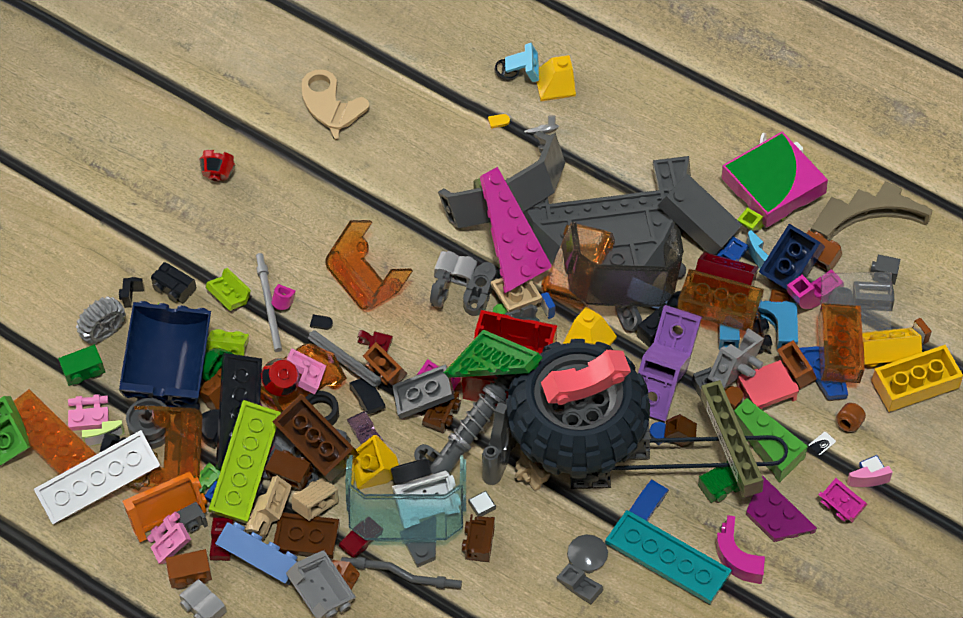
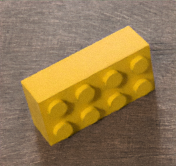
(917, 378)

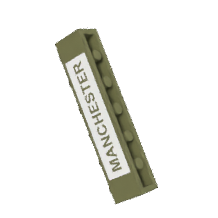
(732, 439)

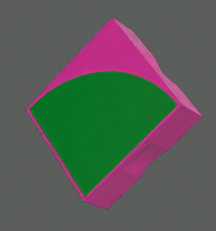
(774, 178)

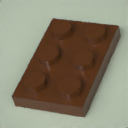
(306, 537)

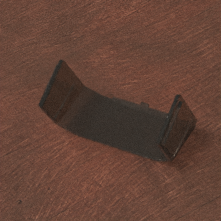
(622, 283)

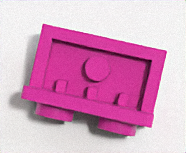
(843, 500)

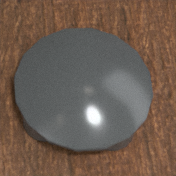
(587, 553)

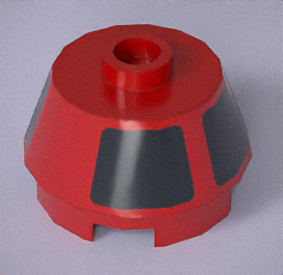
(216, 165)
(280, 377)

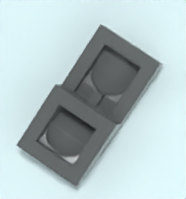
(577, 582)

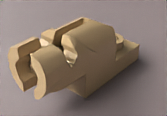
(268, 507)

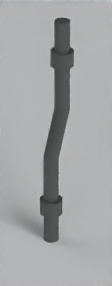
(439, 582)

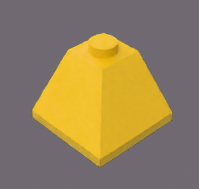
(556, 79)
(590, 327)
(374, 463)

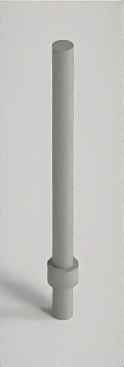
(262, 271)

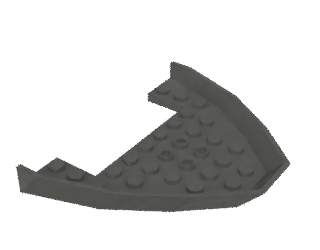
(633, 219)

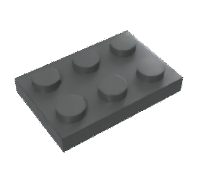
(422, 392)

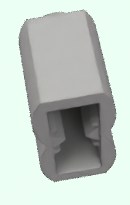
(460, 267)
(201, 601)

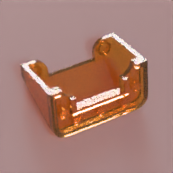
(593, 246)

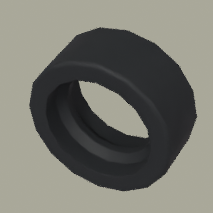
(326, 397)
(411, 471)

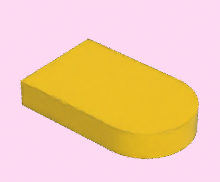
(498, 120)

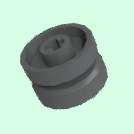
(142, 420)

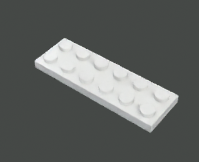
(97, 477)

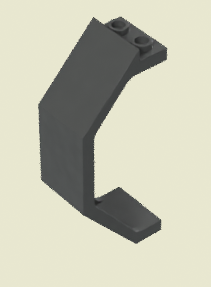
(527, 186)

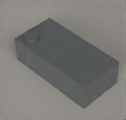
(699, 215)

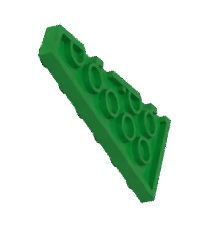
(493, 356)

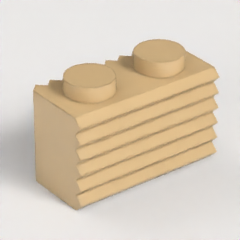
(315, 498)

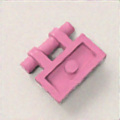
(87, 418)
(170, 542)

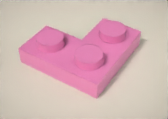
(310, 370)

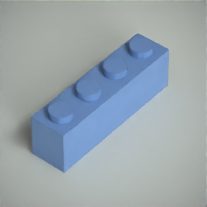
(254, 551)

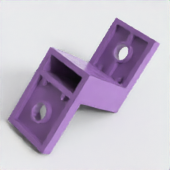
(668, 358)

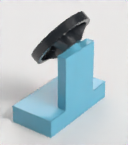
(526, 59)

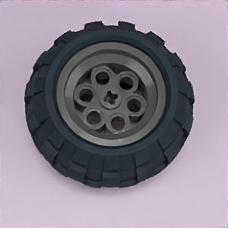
(589, 444)

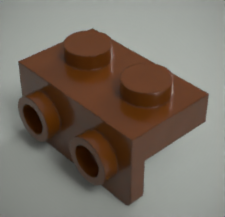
(441, 415)

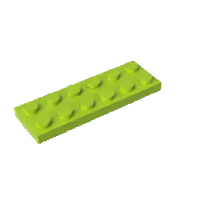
(244, 462)

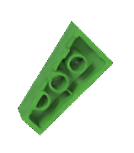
(756, 423)

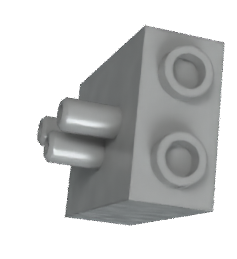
(734, 361)
(321, 585)

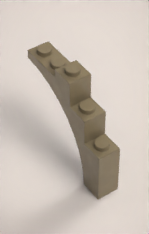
(863, 206)

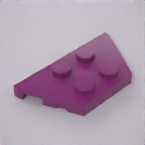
(777, 515)

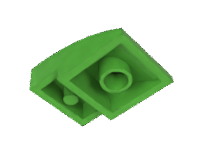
(12, 431)

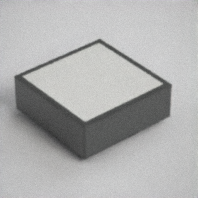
(482, 504)

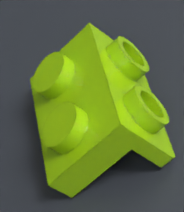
(229, 290)
(231, 341)

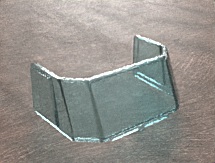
(406, 516)

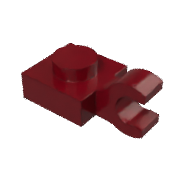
(381, 339)

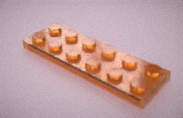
(50, 435)

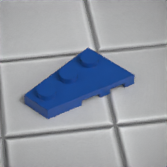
(831, 389)

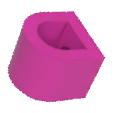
(280, 300)

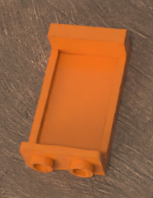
(154, 504)

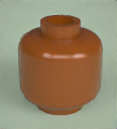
(850, 417)

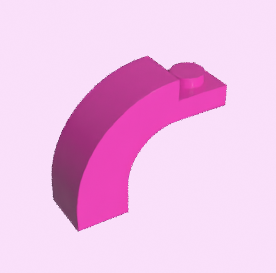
(806, 293)
(743, 565)

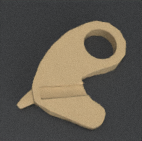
(324, 104)

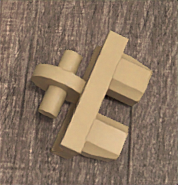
(530, 472)

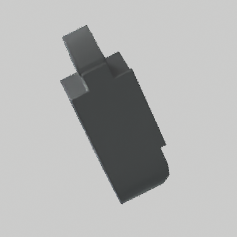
(480, 295)

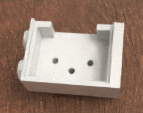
(433, 484)

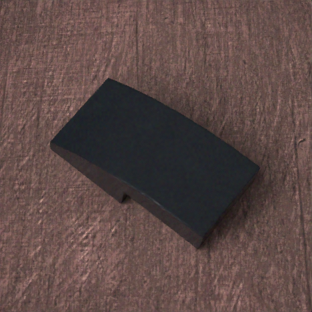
(368, 396)

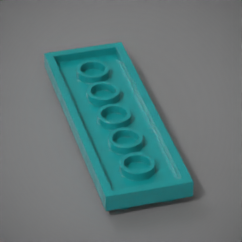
(668, 556)

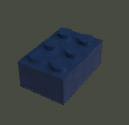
(791, 257)

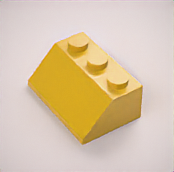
(890, 345)

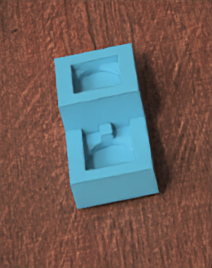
(756, 248)

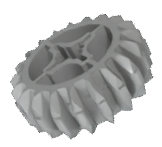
(100, 320)

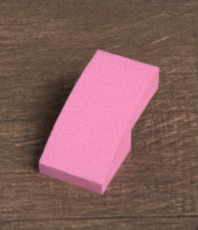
(865, 478)

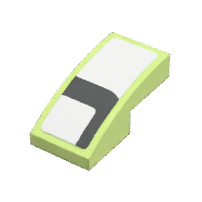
(95, 436)

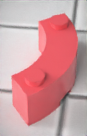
(574, 385)

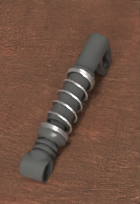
(463, 436)

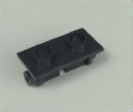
(760, 328)

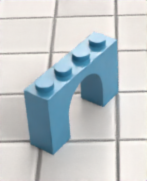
(779, 314)

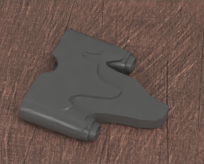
(497, 454)

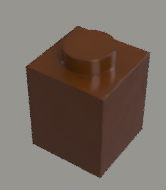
(680, 427)

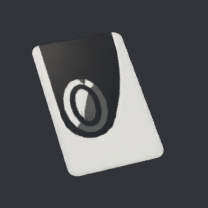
(822, 443)

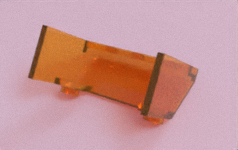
(355, 274)
(181, 443)

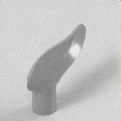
(551, 126)

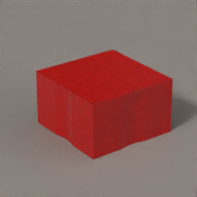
(527, 333)

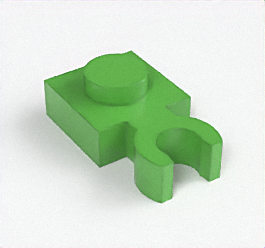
(208, 477)

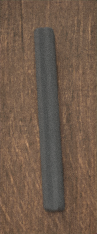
(345, 359)

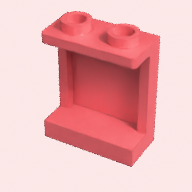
(769, 385)

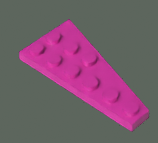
(513, 238)

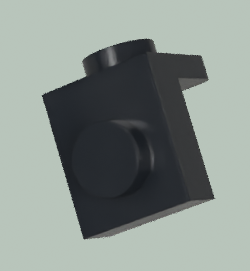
(129, 286)

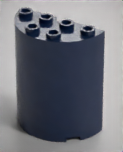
(165, 353)

